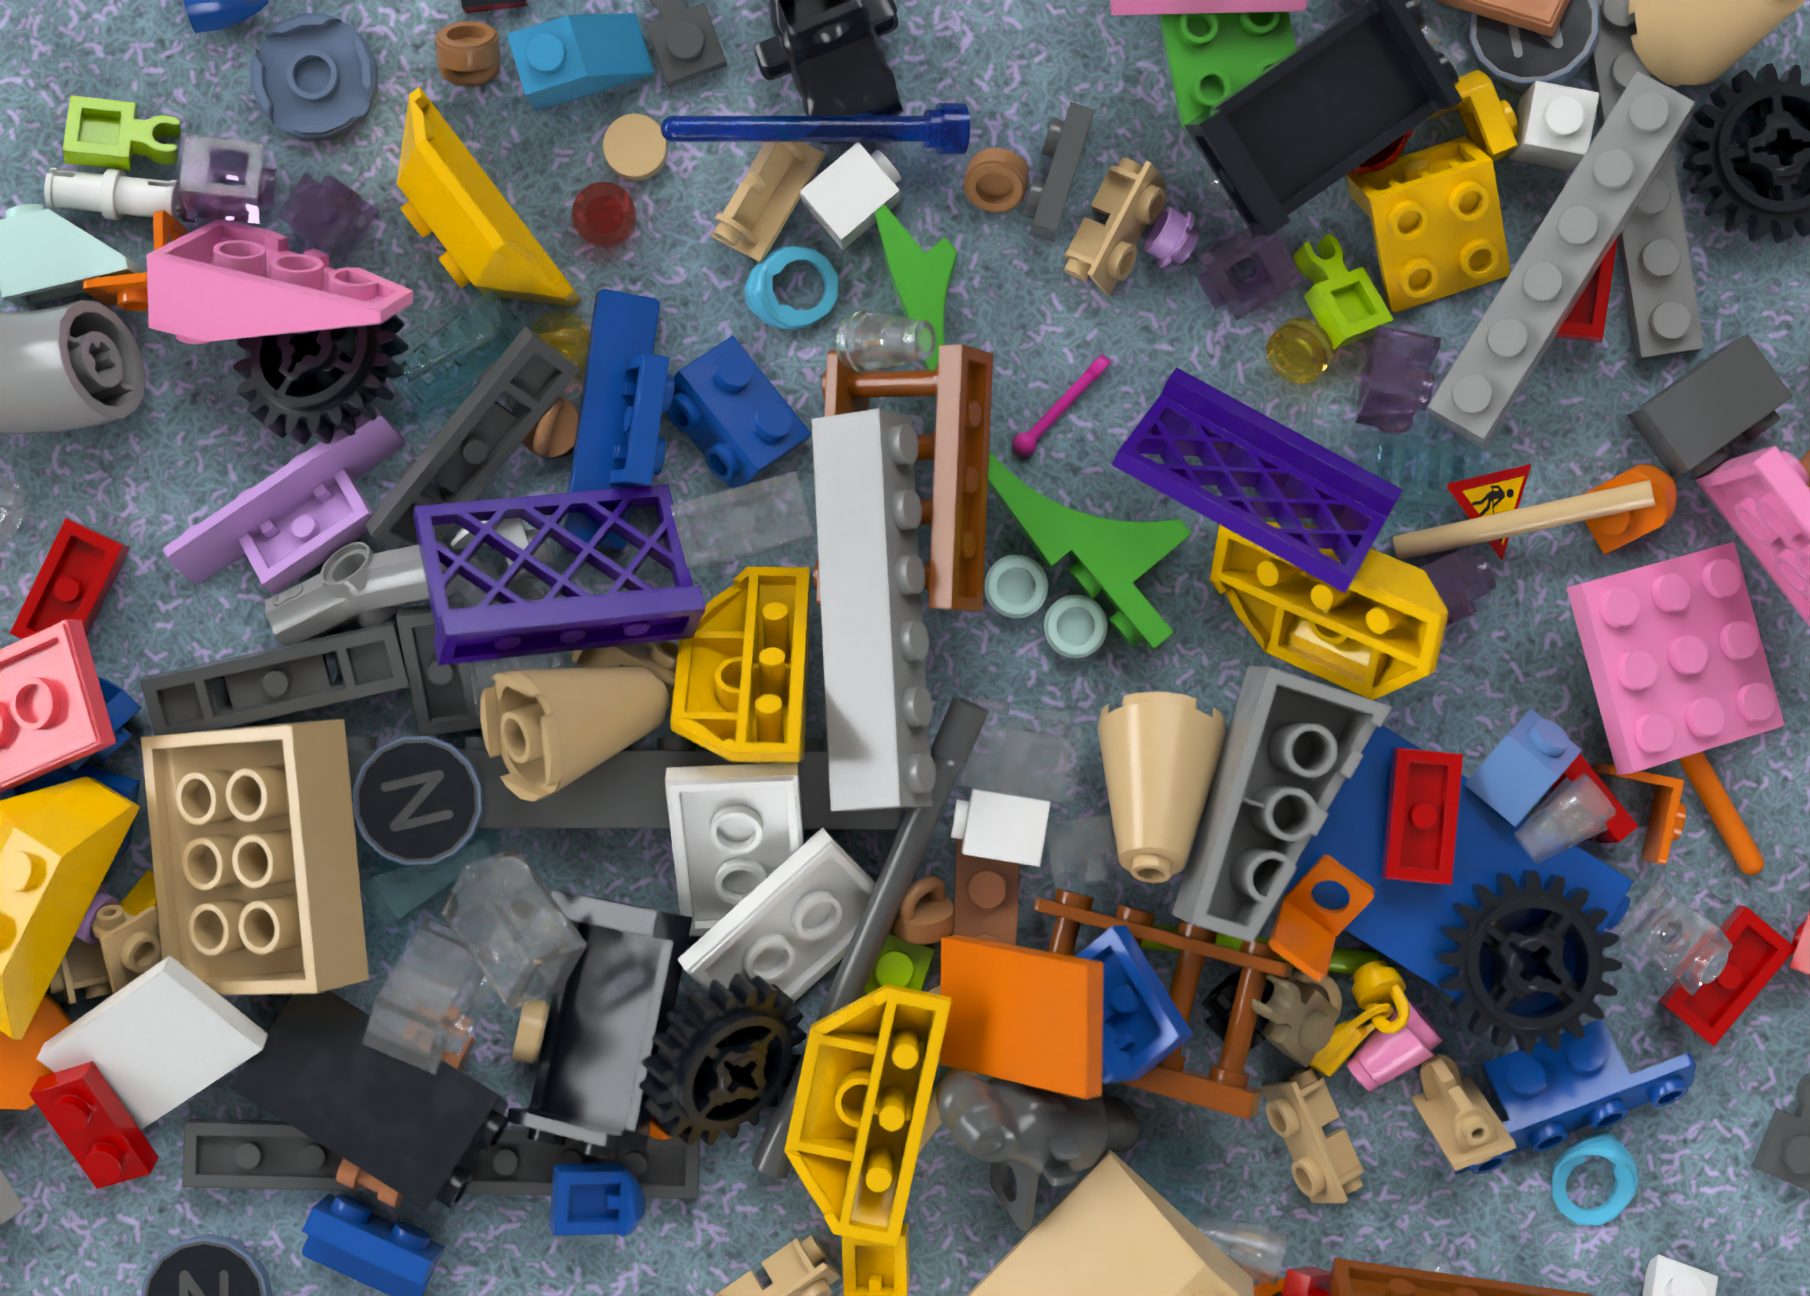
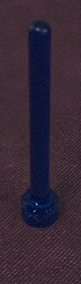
(939, 128)

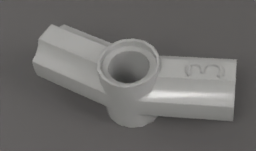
(350, 588)

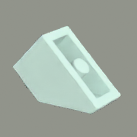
(50, 256)

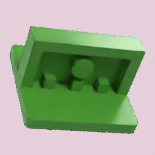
(1219, 53)

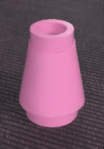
(1390, 1055)

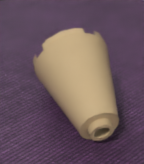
(1701, 38)
(566, 721)
(1158, 777)

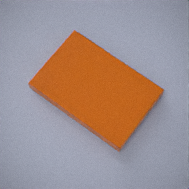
(1023, 1015)

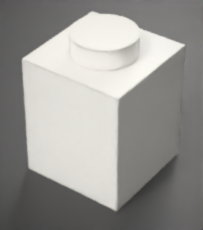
(1554, 125)
(851, 192)
(1001, 826)

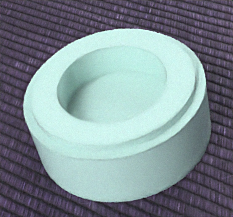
(1016, 586)
(1075, 626)

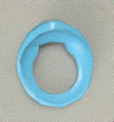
(760, 294)
(1623, 1168)

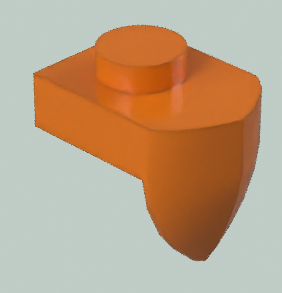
(1624, 527)

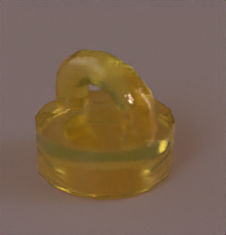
(566, 334)
(1300, 350)

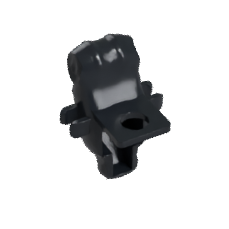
(833, 55)

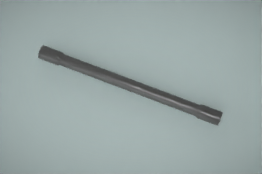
(950, 753)

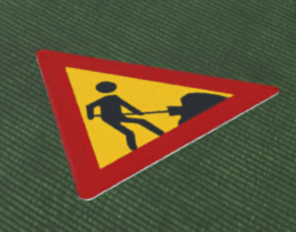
(1491, 495)

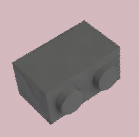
(1710, 407)

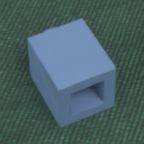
(1523, 766)

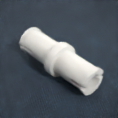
(111, 193)

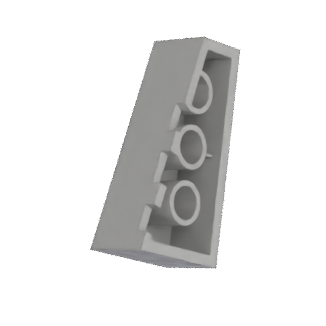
(1269, 795)

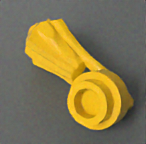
(1374, 991)

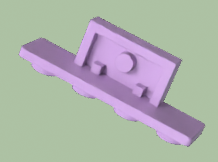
(294, 514)

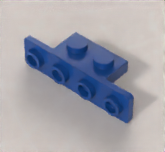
(619, 406)
(1574, 1087)

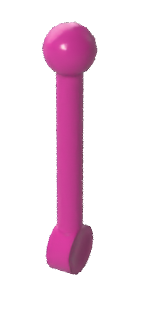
(1025, 443)

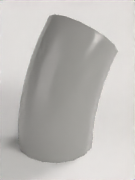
(67, 369)

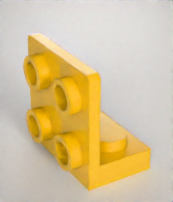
(1434, 222)

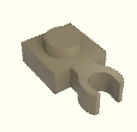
(1298, 1019)

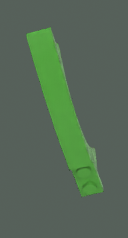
(1105, 551)

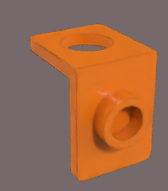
(131, 290)
(1666, 814)
(1305, 930)

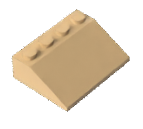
(257, 857)
(1114, 1241)

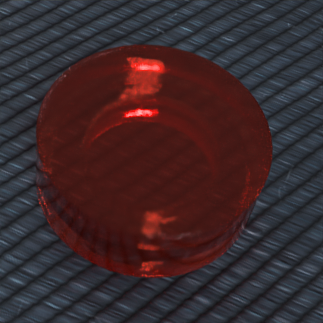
(604, 215)

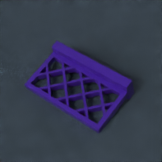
(1284, 467)
(557, 623)

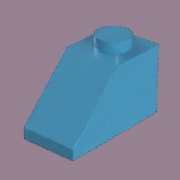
(579, 56)

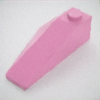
(246, 284)

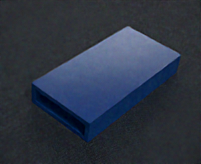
(1407, 914)

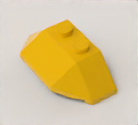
(470, 215)
(1364, 639)
(748, 669)
(51, 866)
(866, 1108)

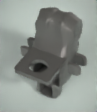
(1032, 1133)

